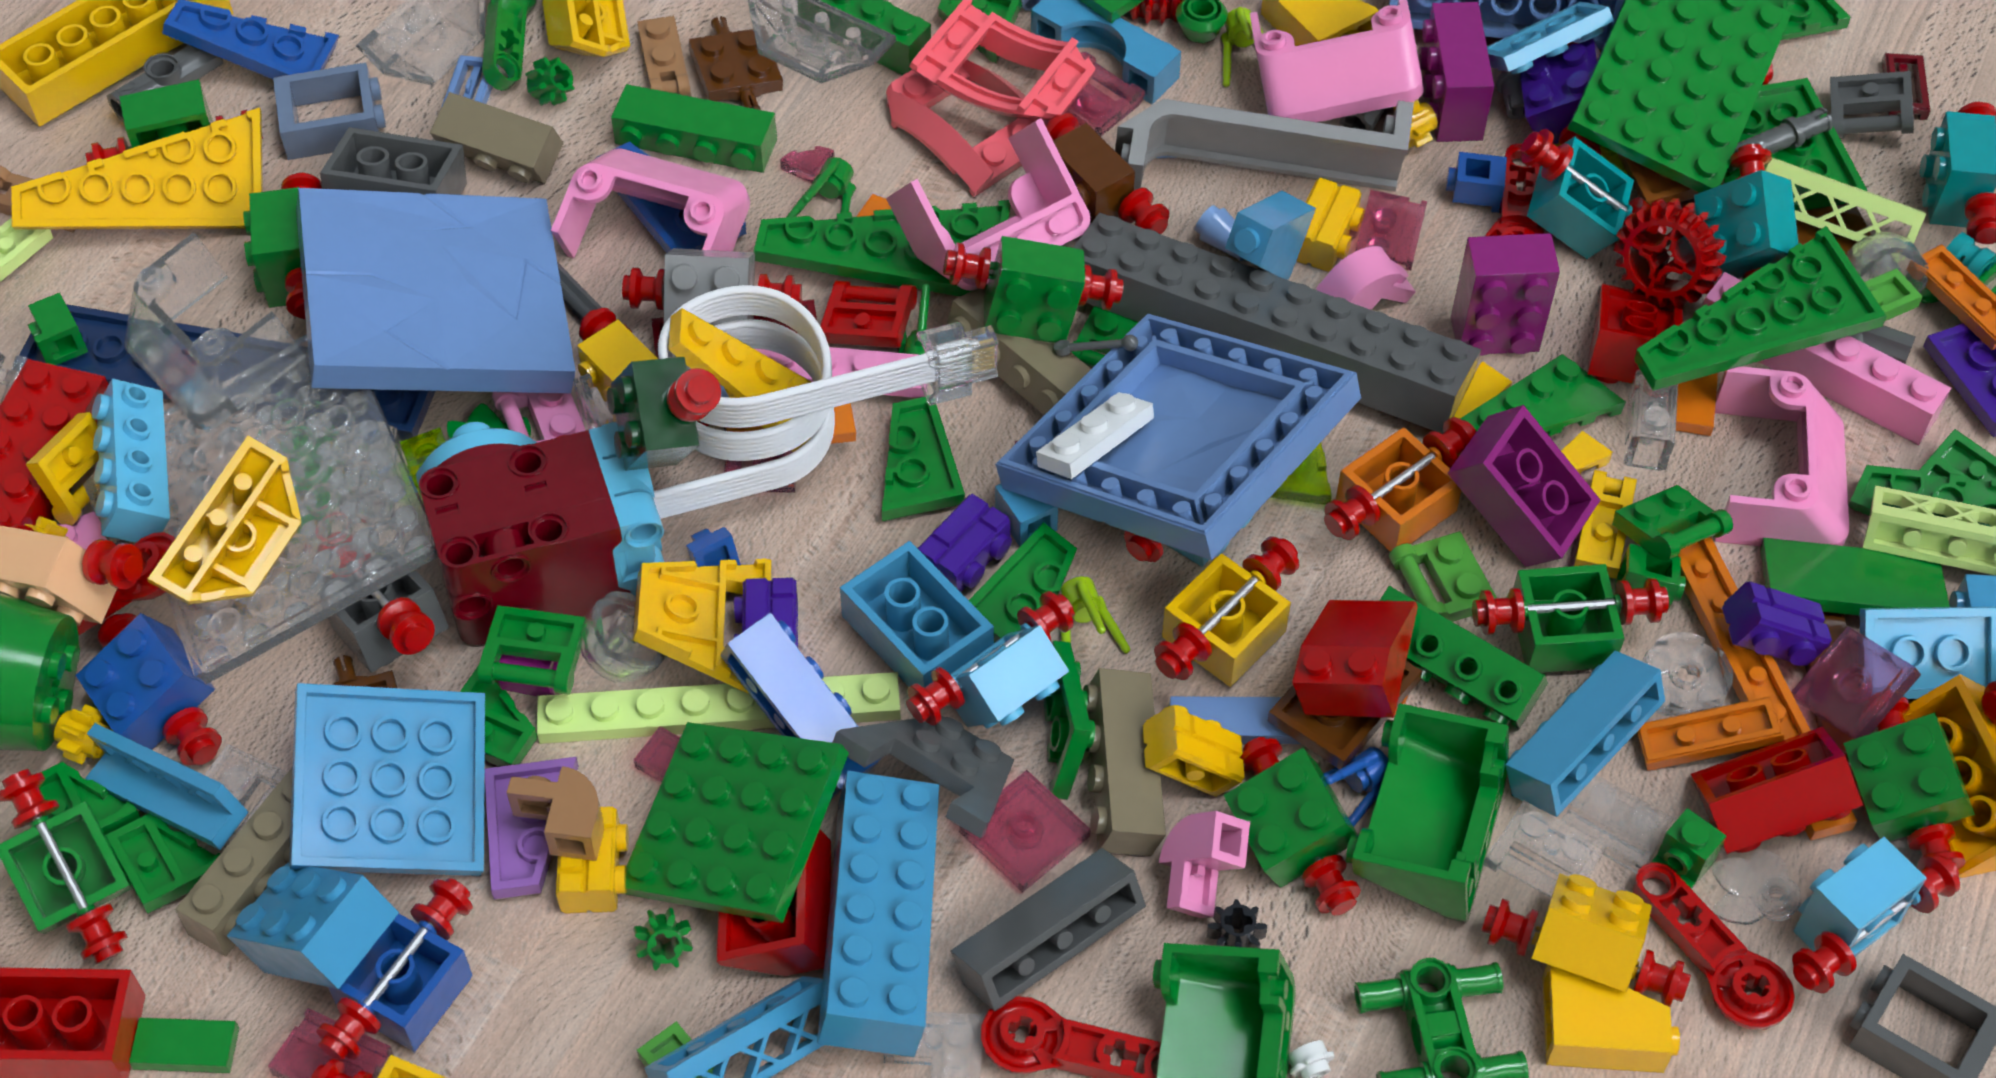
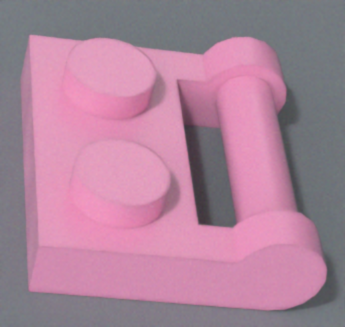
(551, 412)

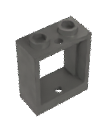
(1901, 1055)

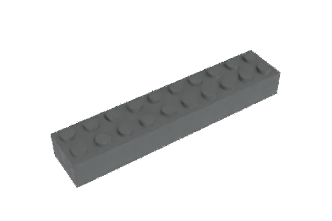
(1396, 363)

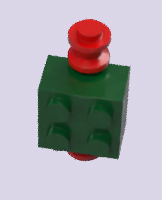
(659, 410)

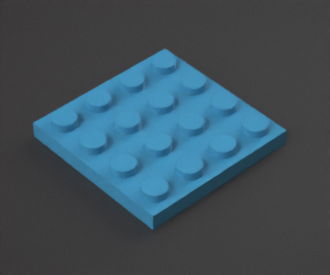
(388, 780)

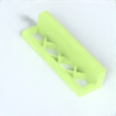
(1848, 194)
(1931, 538)

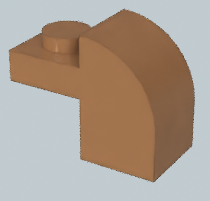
(569, 806)

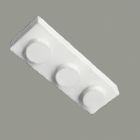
(1095, 435)

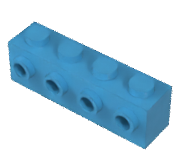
(1585, 733)

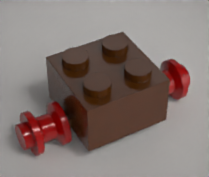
(1104, 176)

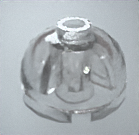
(1886, 252)
(610, 644)

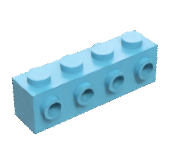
(131, 461)

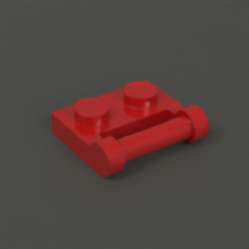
(868, 323)

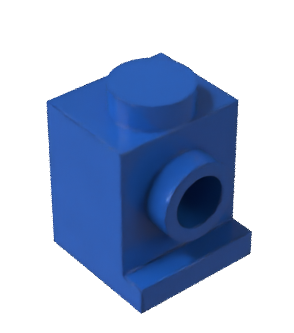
(1478, 180)

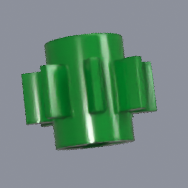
(549, 81)
(660, 952)

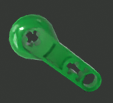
(505, 30)

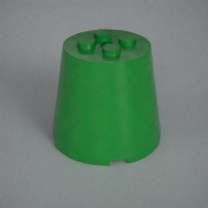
(35, 672)

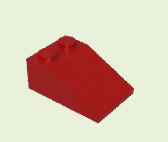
(1621, 327)
(1355, 658)

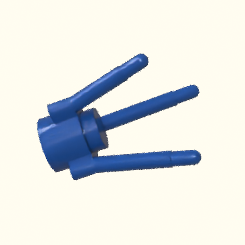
(1362, 773)

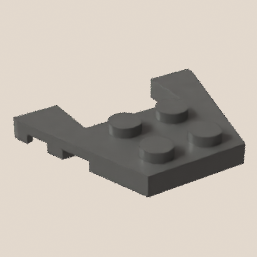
(944, 753)

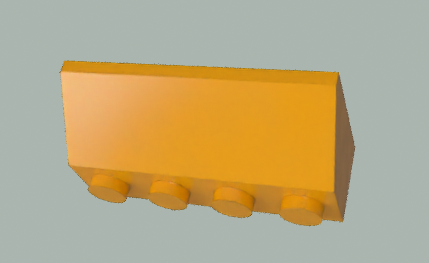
(1974, 749)

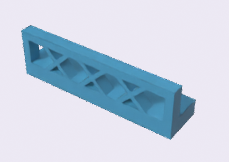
(165, 788)
(744, 1029)

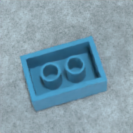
(914, 616)
(312, 924)

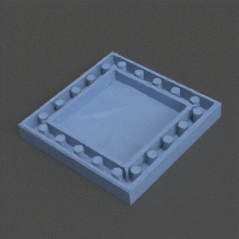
(432, 292)
(1219, 442)

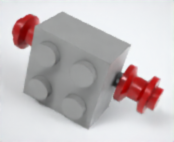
(696, 272)

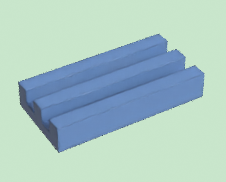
(459, 75)

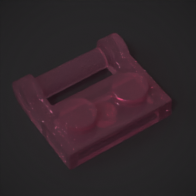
(1099, 109)

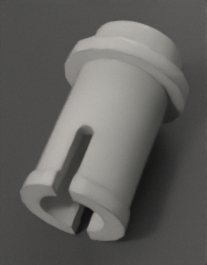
(1511, 88)

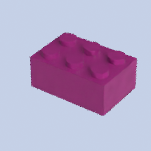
(1456, 71)
(1505, 292)
(1524, 486)

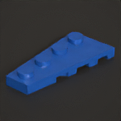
(249, 41)
(662, 221)

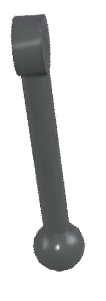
(1064, 347)

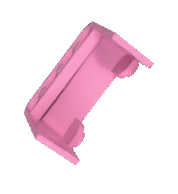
(1340, 73)
(1043, 199)
(710, 202)
(1804, 504)

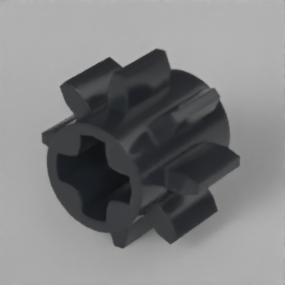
(1240, 918)

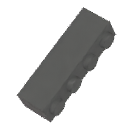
(1048, 928)

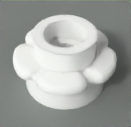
(1310, 1060)

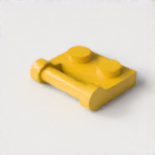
(63, 464)

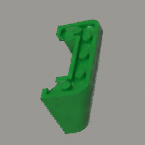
(1434, 809)
(1224, 1012)

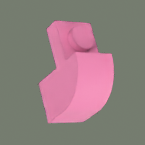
(1367, 278)
(1196, 853)

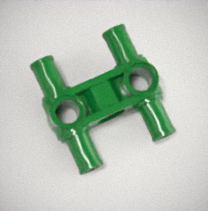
(1439, 1019)

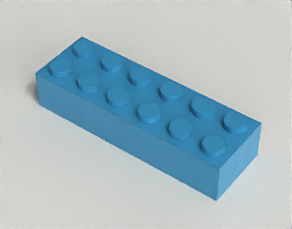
(880, 915)

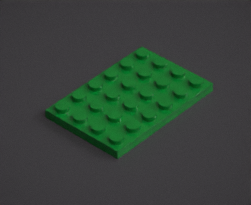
(1680, 83)

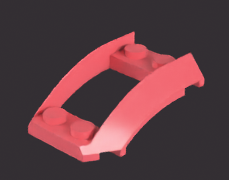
(967, 28)
(978, 166)

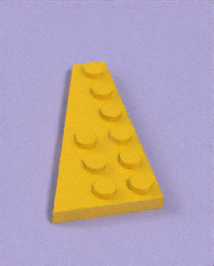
(166, 184)

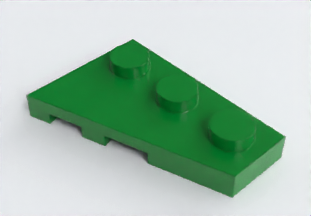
(919, 463)
(1070, 726)

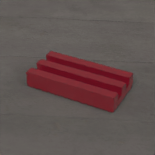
(1922, 106)

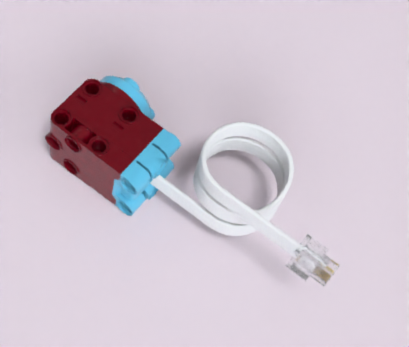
(566, 521)

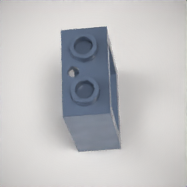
(324, 85)

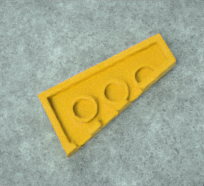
(733, 363)

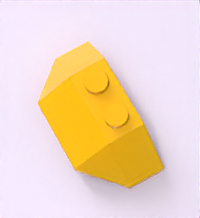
(587, 26)
(234, 530)

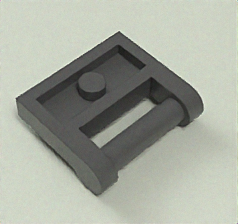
(1872, 95)

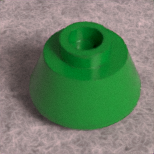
(1201, 19)

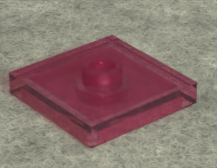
(1855, 684)
(1029, 832)

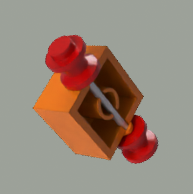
(1400, 486)

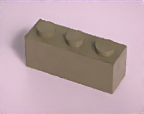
(498, 138)

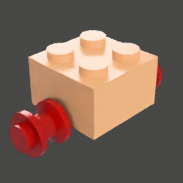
(63, 574)

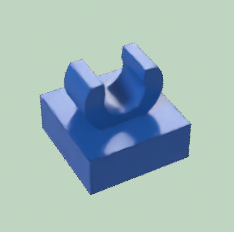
(712, 547)

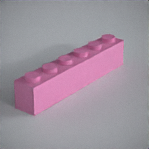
(1862, 380)

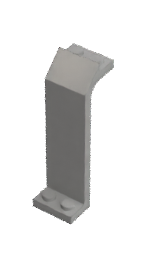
(1267, 143)

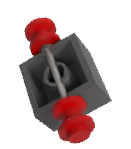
(391, 621)

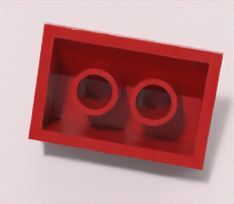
(1777, 790)
(788, 946)

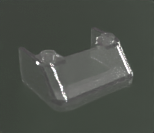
(217, 370)

